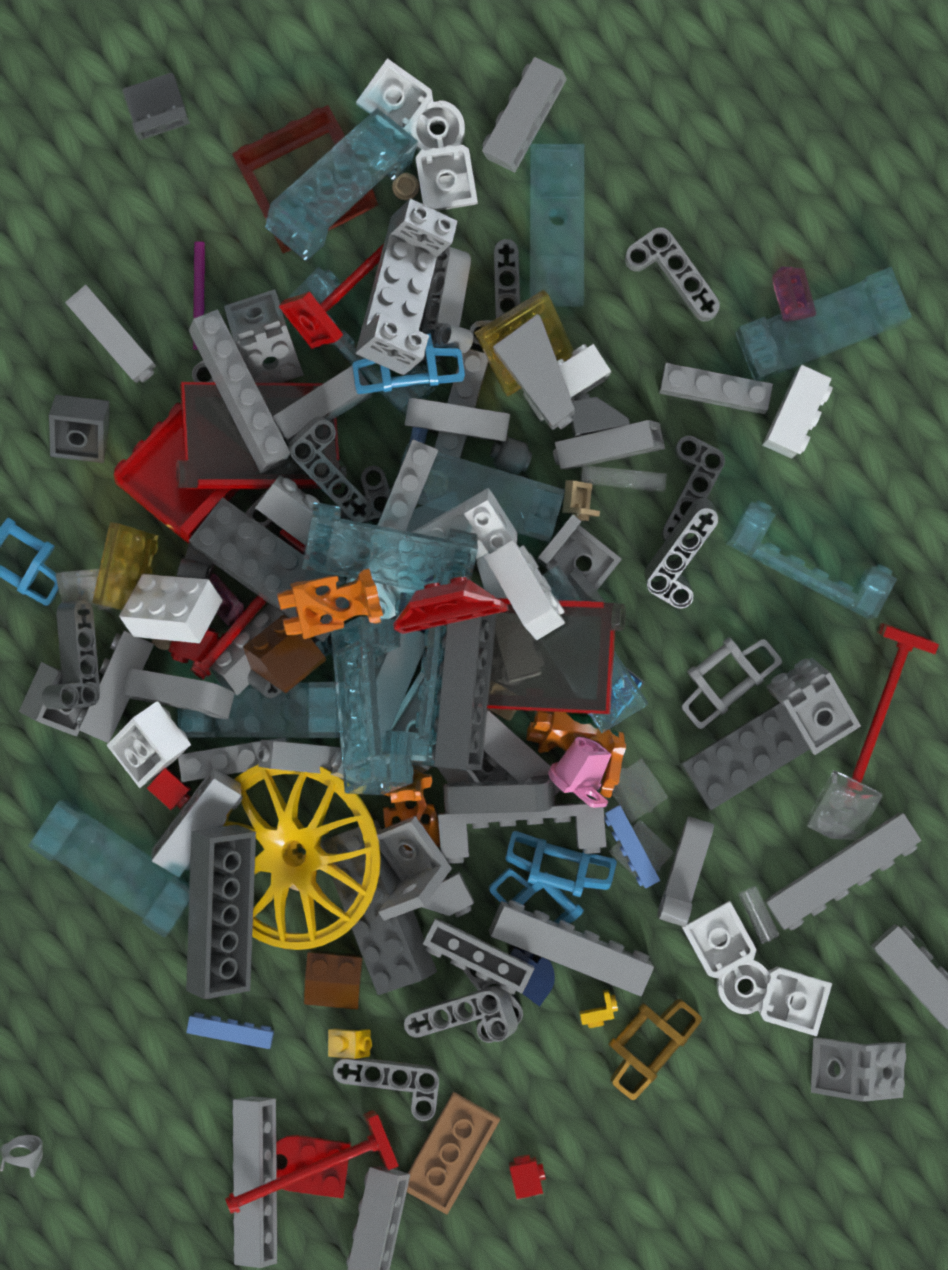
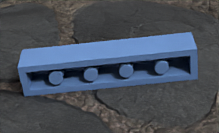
(631, 847)
(230, 1030)

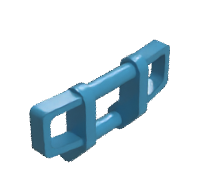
(415, 379)
(45, 549)
(574, 856)
(571, 912)

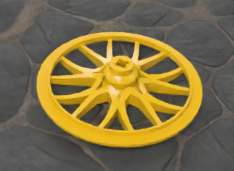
(293, 868)

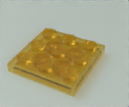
(509, 322)
(124, 560)

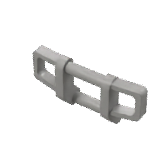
(753, 678)

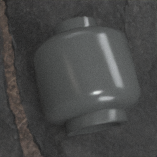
(511, 456)

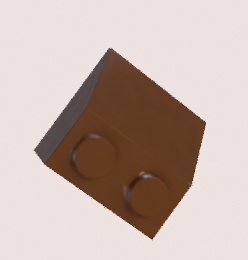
(282, 657)
(333, 979)

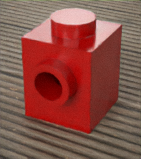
(170, 789)
(527, 1176)

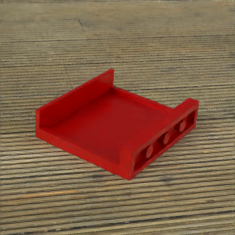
(151, 479)

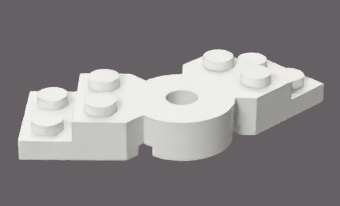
(443, 161)
(777, 994)

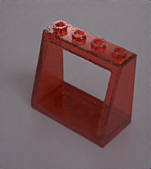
(285, 140)

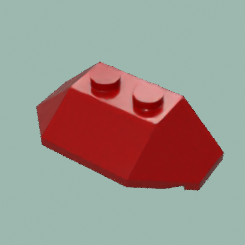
(447, 604)

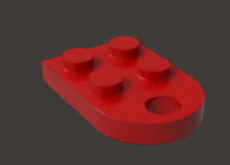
(306, 1150)

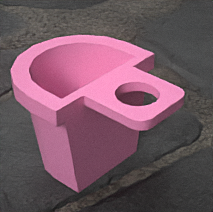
(582, 770)

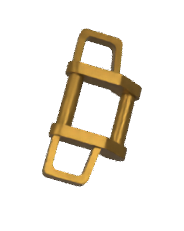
(650, 1071)

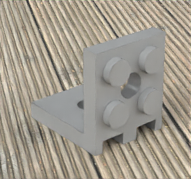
(263, 338)
(574, 542)
(808, 692)
(418, 870)
(860, 1069)

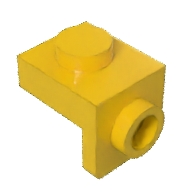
(597, 1016)
(349, 1043)

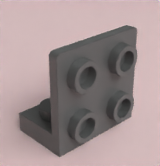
(155, 106)

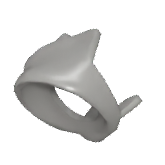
(30, 1160)

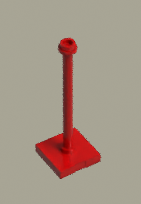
(312, 318)
(905, 642)
(201, 669)
(374, 1142)

